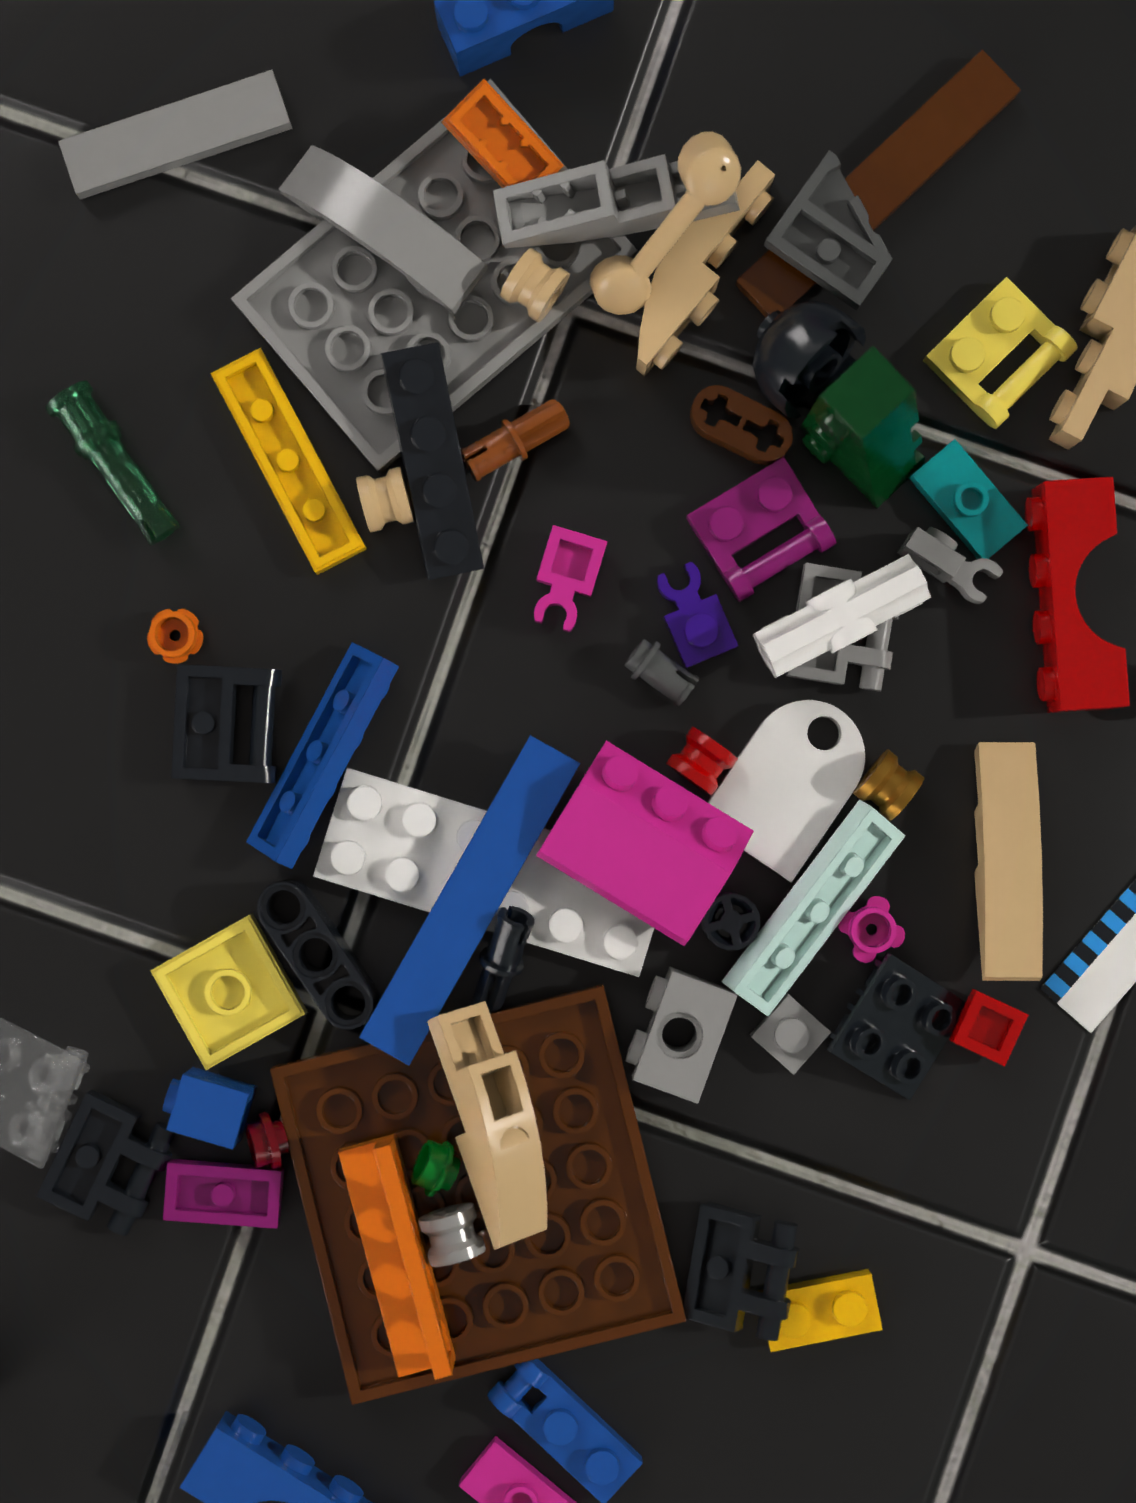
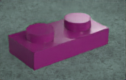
(223, 1193)

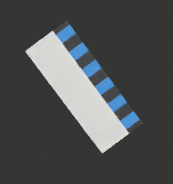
(1100, 966)

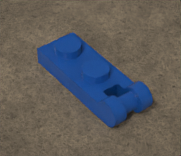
(567, 1429)

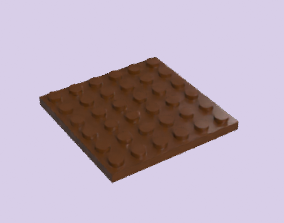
(579, 1283)

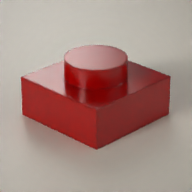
(988, 1027)

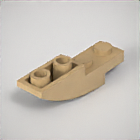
(682, 281)
(1105, 365)
(499, 1123)

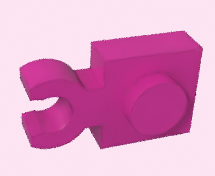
(569, 567)

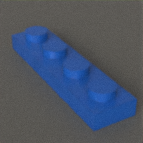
(322, 755)

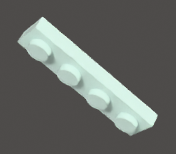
(813, 908)

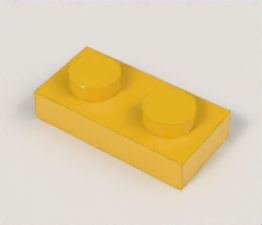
(829, 1310)

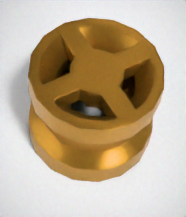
(888, 785)

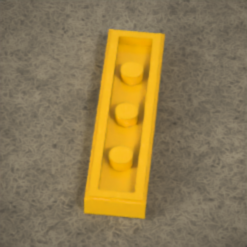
(288, 461)

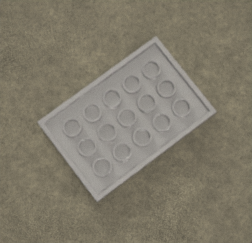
(338, 305)

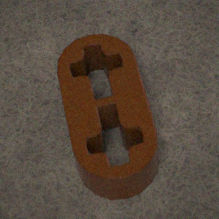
(747, 412)

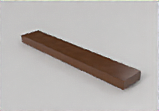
(898, 168)

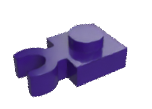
(698, 625)

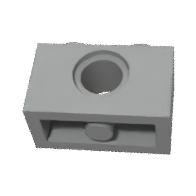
(682, 1068)

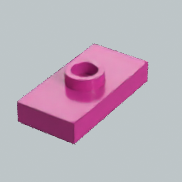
(506, 1477)

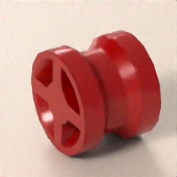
(701, 761)

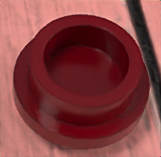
(266, 1141)

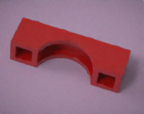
(1079, 666)

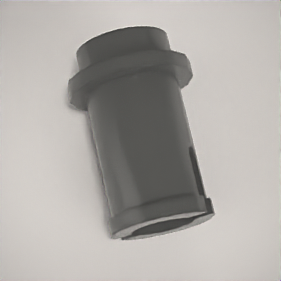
(661, 672)

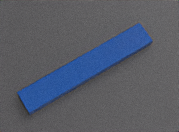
(469, 900)

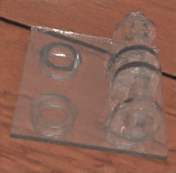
(35, 1092)

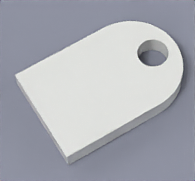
(790, 787)

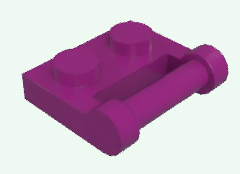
(749, 514)

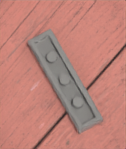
(175, 134)

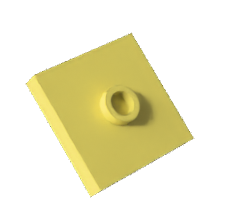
(229, 991)

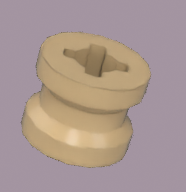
(534, 285)
(385, 499)

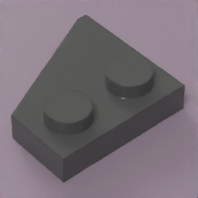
(831, 237)

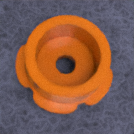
(161, 629)

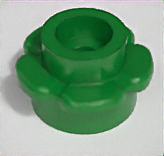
(435, 1167)

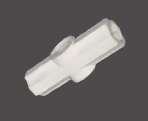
(842, 615)

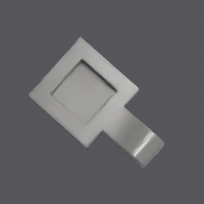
(937, 556)

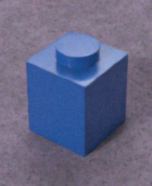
(209, 1107)

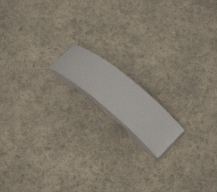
(385, 226)

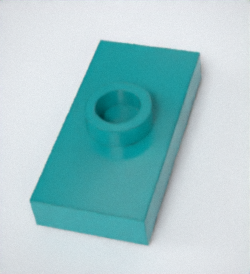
(968, 501)

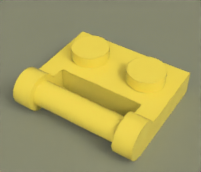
(986, 340)

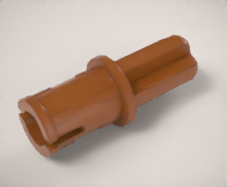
(515, 439)

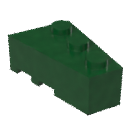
(867, 426)

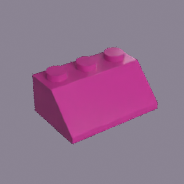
(645, 843)

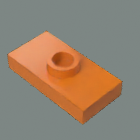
(499, 138)

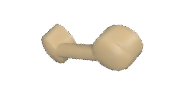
(710, 177)

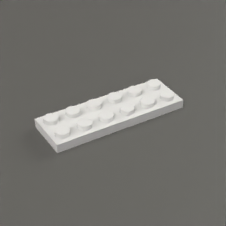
(409, 842)

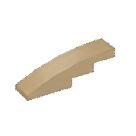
(1009, 862)

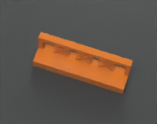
(397, 1257)

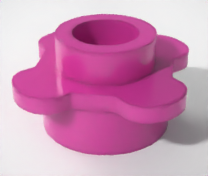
(886, 935)

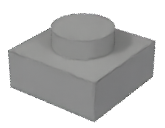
(790, 1033)

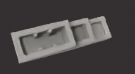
(594, 203)

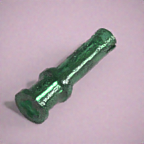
(100, 442)

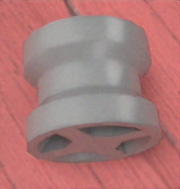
(452, 1234)

